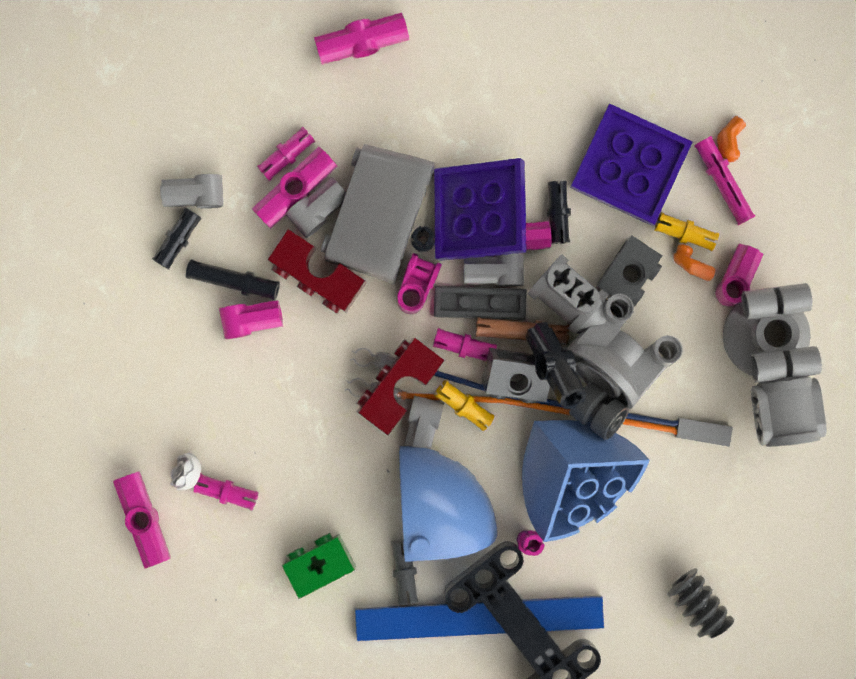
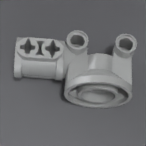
(601, 348)
(786, 400)

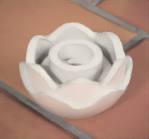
(186, 472)

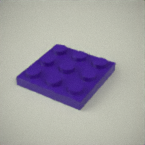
(631, 164)
(480, 210)

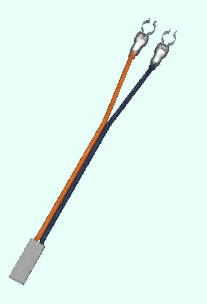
(685, 428)

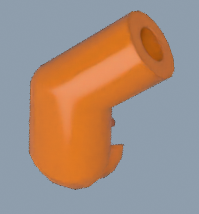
(727, 139)
(692, 266)

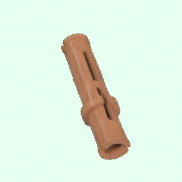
(515, 329)

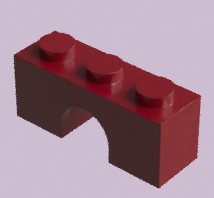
(293, 258)
(412, 361)

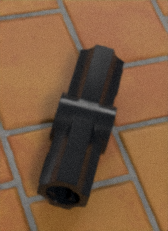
(555, 365)

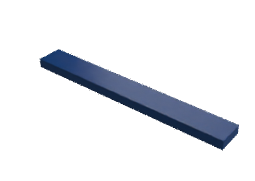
(440, 621)

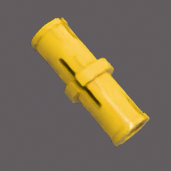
(686, 231)
(464, 405)

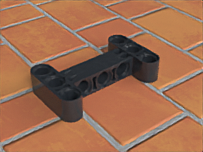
(517, 618)

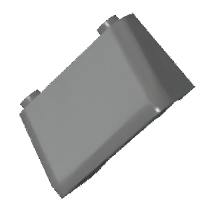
(378, 212)

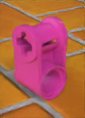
(417, 282)

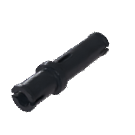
(234, 280)

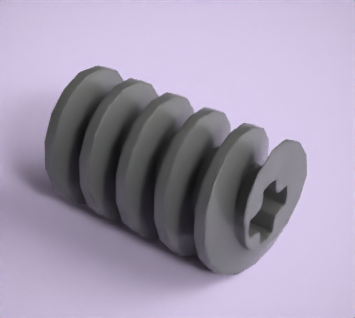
(701, 605)

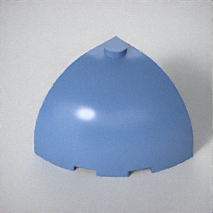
(575, 476)
(442, 507)

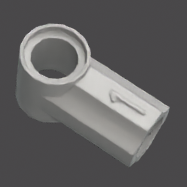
(202, 191)
(311, 212)
(498, 270)
(423, 421)

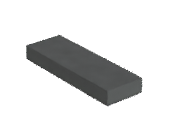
(480, 302)

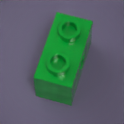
(308, 579)

